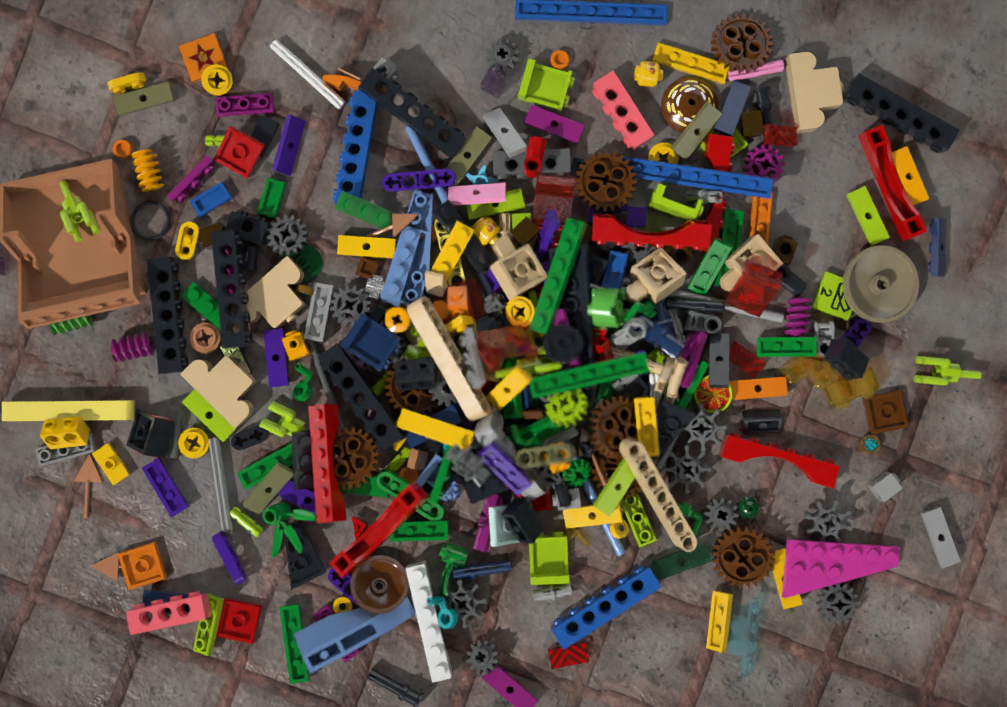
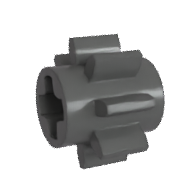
(495, 304)

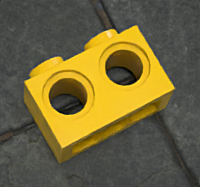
(65, 432)

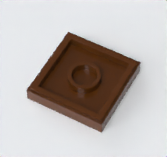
(885, 412)

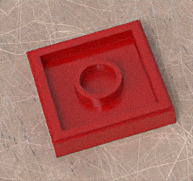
(239, 152)
(239, 620)

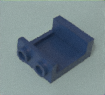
(372, 342)

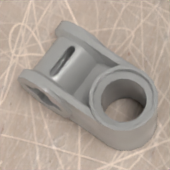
(823, 336)

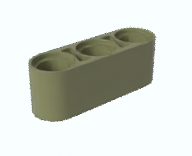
(537, 459)

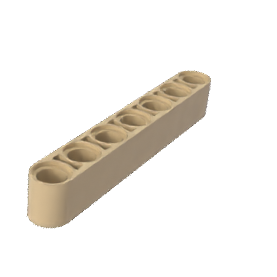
(447, 358)
(652, 490)

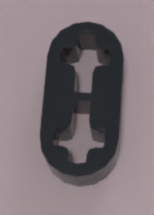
(251, 442)

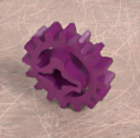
(767, 157)

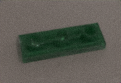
(669, 566)

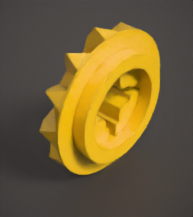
(209, 84)
(663, 148)
(512, 311)
(185, 444)

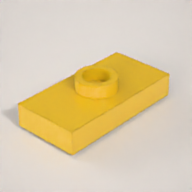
(111, 464)

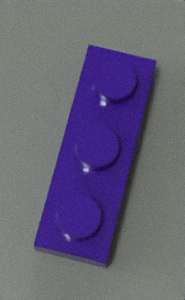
(505, 468)
(165, 487)

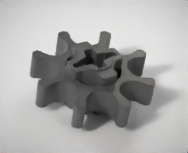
(708, 421)
(693, 462)
(467, 464)
(824, 514)
(470, 609)

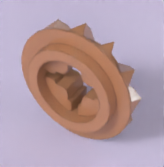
(197, 333)

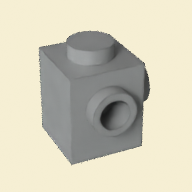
(389, 68)

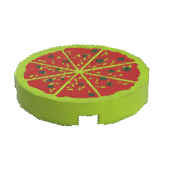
(712, 397)

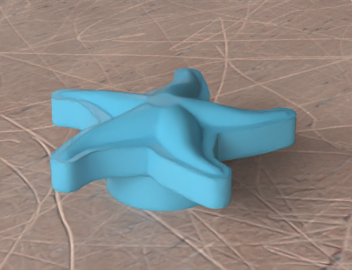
(481, 178)

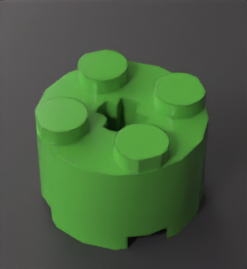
(607, 307)

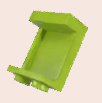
(545, 86)
(673, 208)
(549, 559)

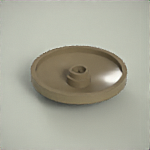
(880, 284)

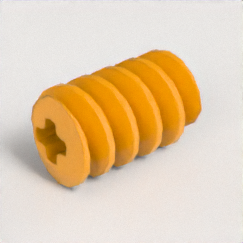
(146, 170)
(391, 321)

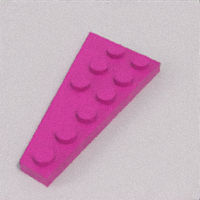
(822, 563)

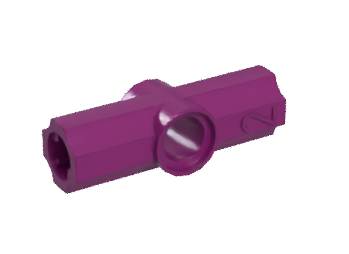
(482, 540)

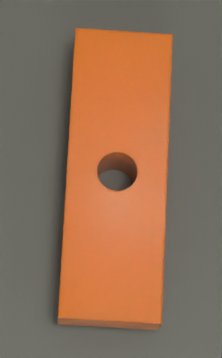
(768, 388)

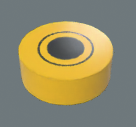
(619, 530)
(342, 604)

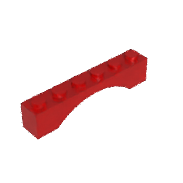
(718, 154)
(879, 155)
(691, 233)
(817, 471)
(328, 498)
(398, 512)

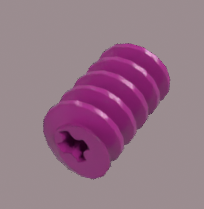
(797, 317)
(132, 348)

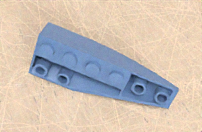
(412, 255)
(346, 632)

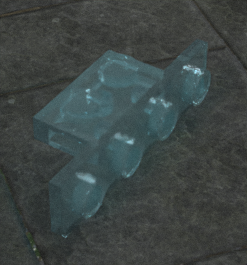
(742, 636)

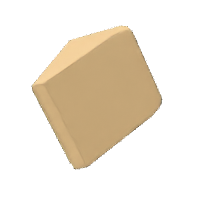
(435, 283)

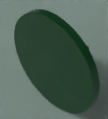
(309, 261)

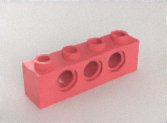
(612, 84)
(139, 621)

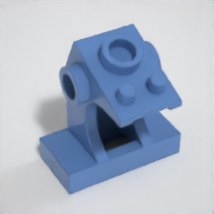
(452, 490)

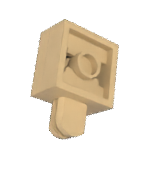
(754, 250)
(521, 263)
(647, 278)

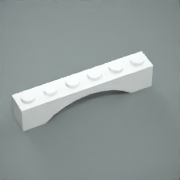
(427, 619)

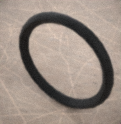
(150, 203)

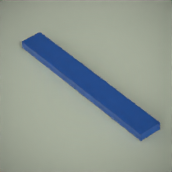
(591, 12)
(701, 177)

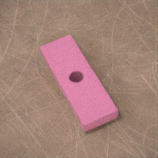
(477, 194)

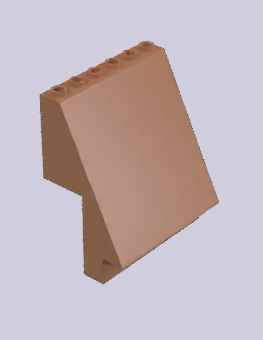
(54, 272)

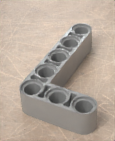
(489, 430)

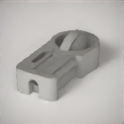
(627, 335)

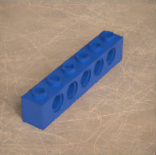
(364, 141)
(601, 616)

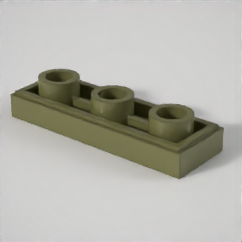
(133, 101)
(702, 123)
(475, 146)
(268, 488)

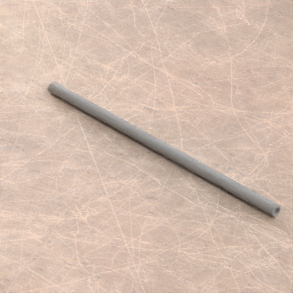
(768, 315)

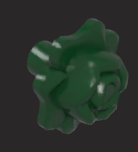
(748, 507)

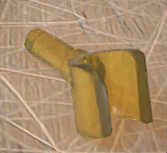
(572, 532)

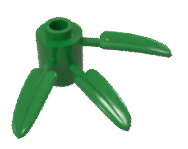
(277, 515)
(452, 556)

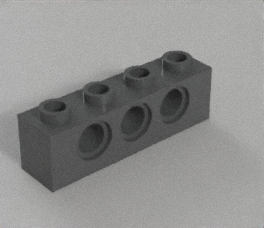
(559, 156)

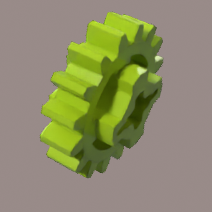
(566, 406)

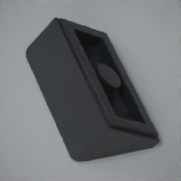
(761, 421)

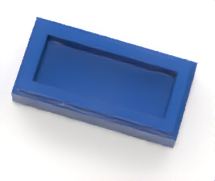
(211, 199)
(615, 269)

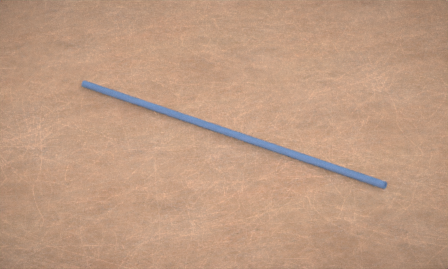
(443, 195)

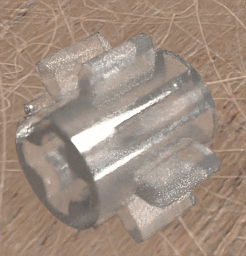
(375, 286)

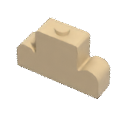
(811, 90)
(274, 295)
(223, 387)

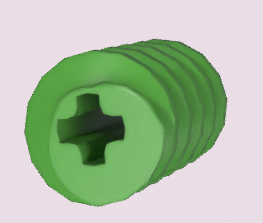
(68, 325)

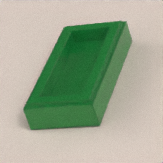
(271, 198)

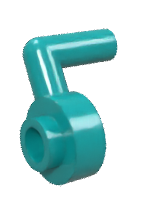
(445, 613)

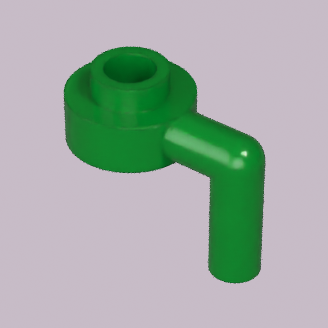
(646, 308)
(303, 390)
(526, 444)
(686, 510)

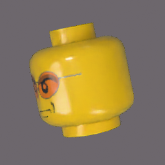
(648, 73)
(486, 231)

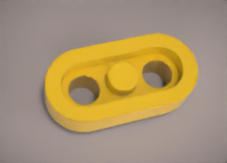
(126, 82)
(185, 240)

